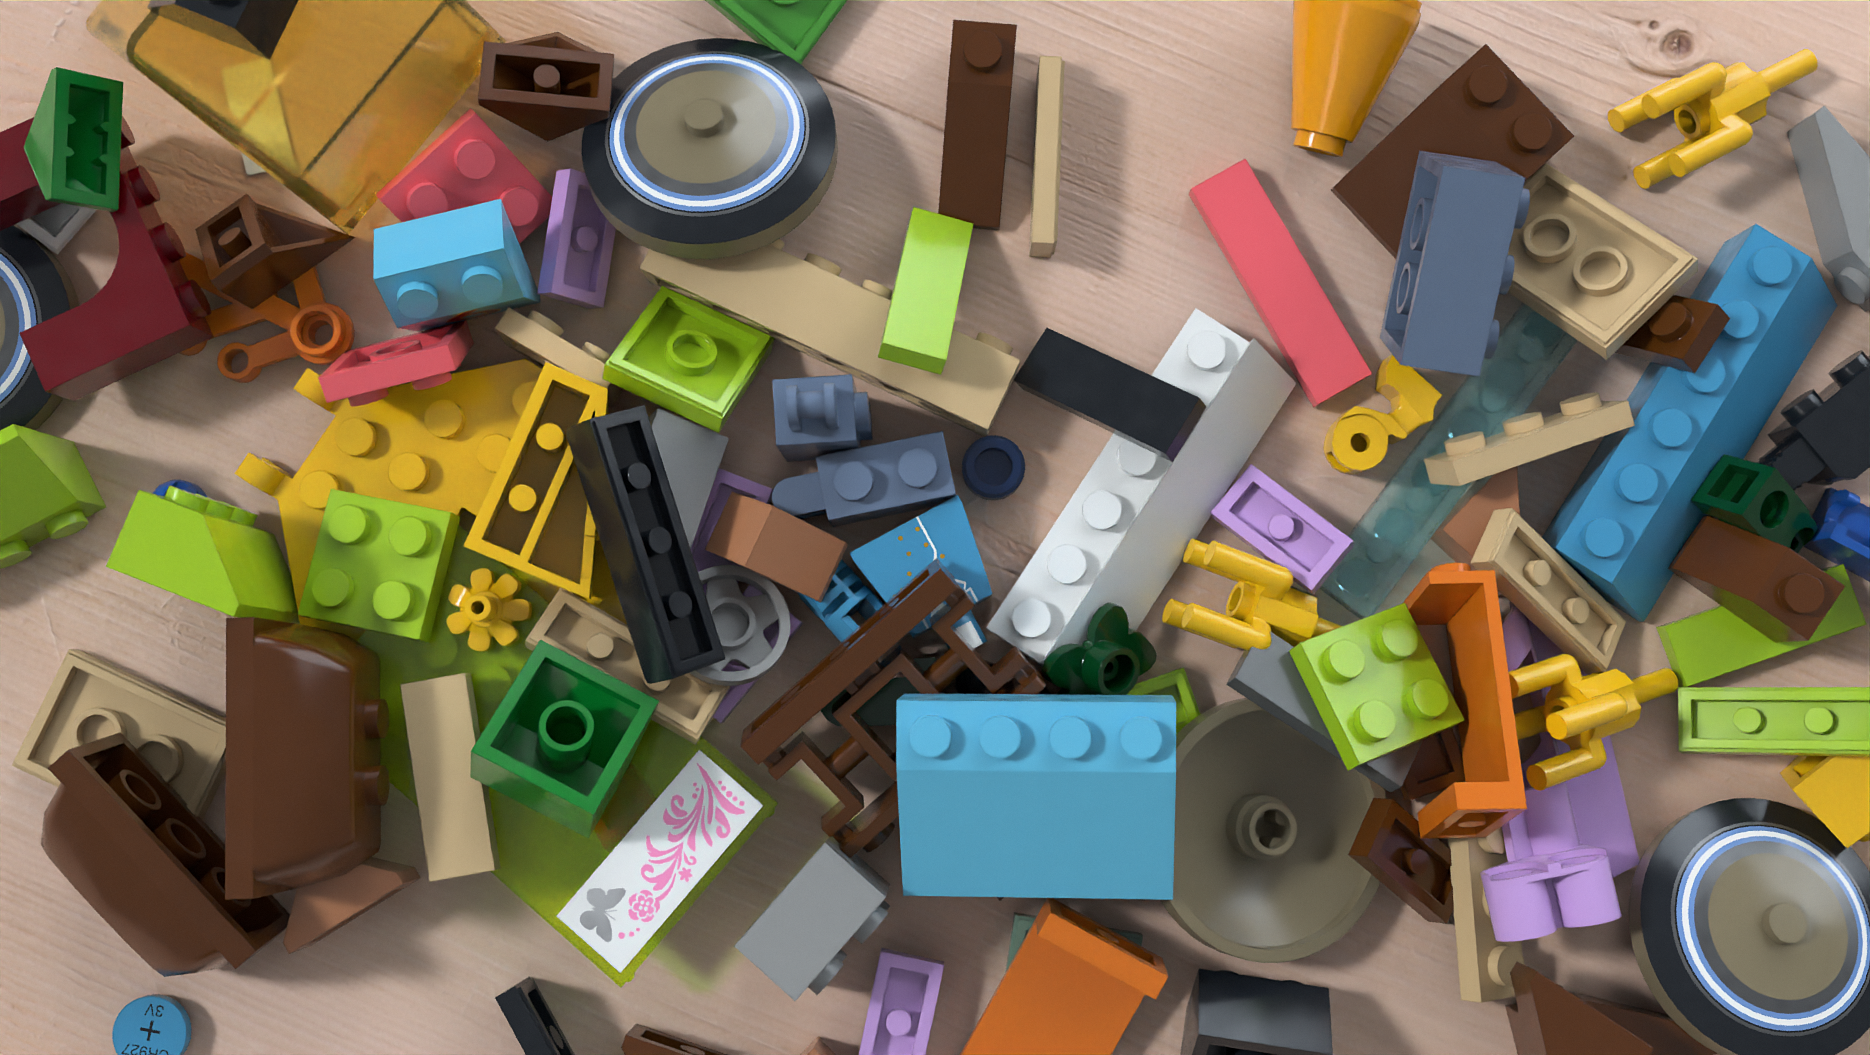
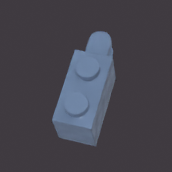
(819, 416)
(871, 482)

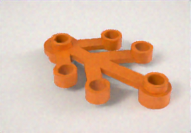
(299, 322)

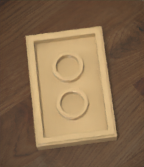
(1591, 263)
(100, 700)

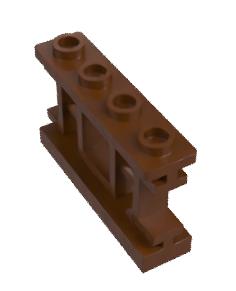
(857, 669)

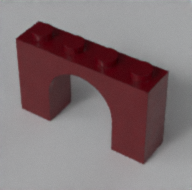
(144, 307)

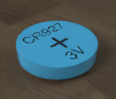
(152, 1027)

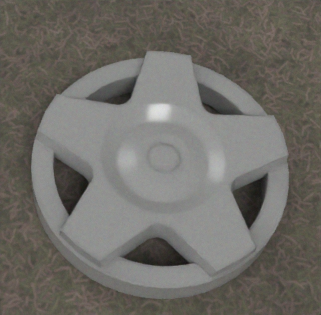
(742, 623)

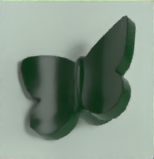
(1105, 661)

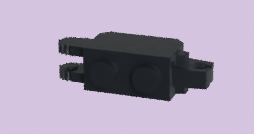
(1827, 431)

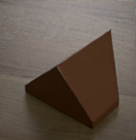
(546, 84)
(261, 250)

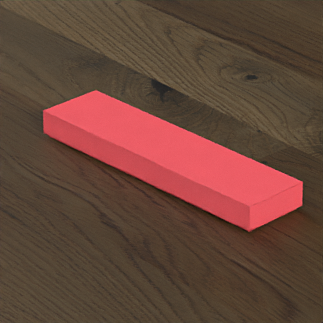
(1279, 283)

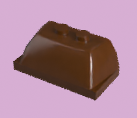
(300, 756)
(150, 863)

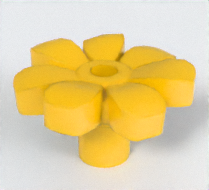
(498, 612)

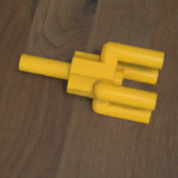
(1710, 110)
(1256, 605)
(1580, 712)

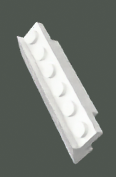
(1140, 510)

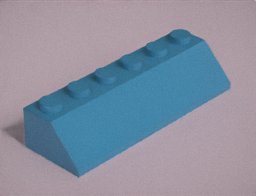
(1637, 489)

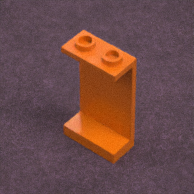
(1481, 682)
(1067, 989)

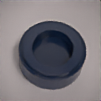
(993, 467)

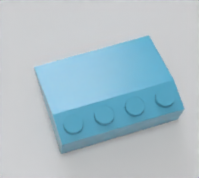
(1037, 795)

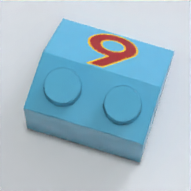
(451, 267)

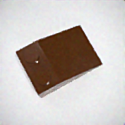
(1473, 114)

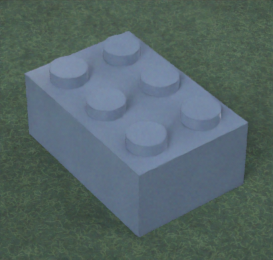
(1453, 263)

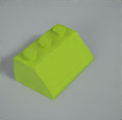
(41, 491)
(205, 555)

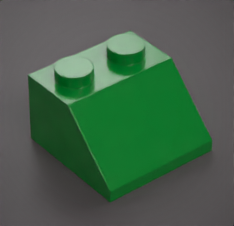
(562, 738)

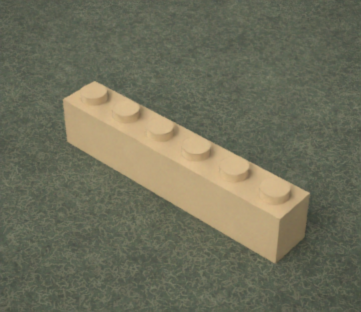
(841, 326)

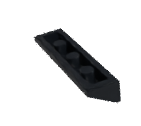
(645, 544)

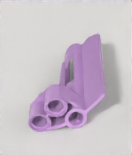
(1567, 838)

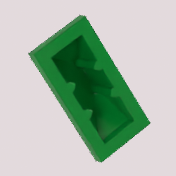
(78, 140)

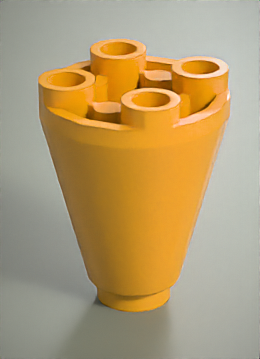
(1342, 64)

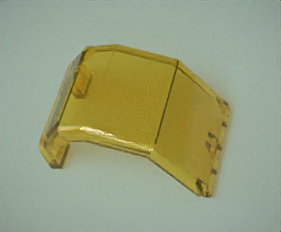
(335, 103)

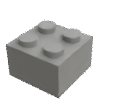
(813, 917)

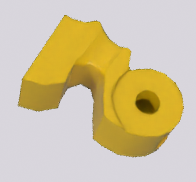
(1362, 434)

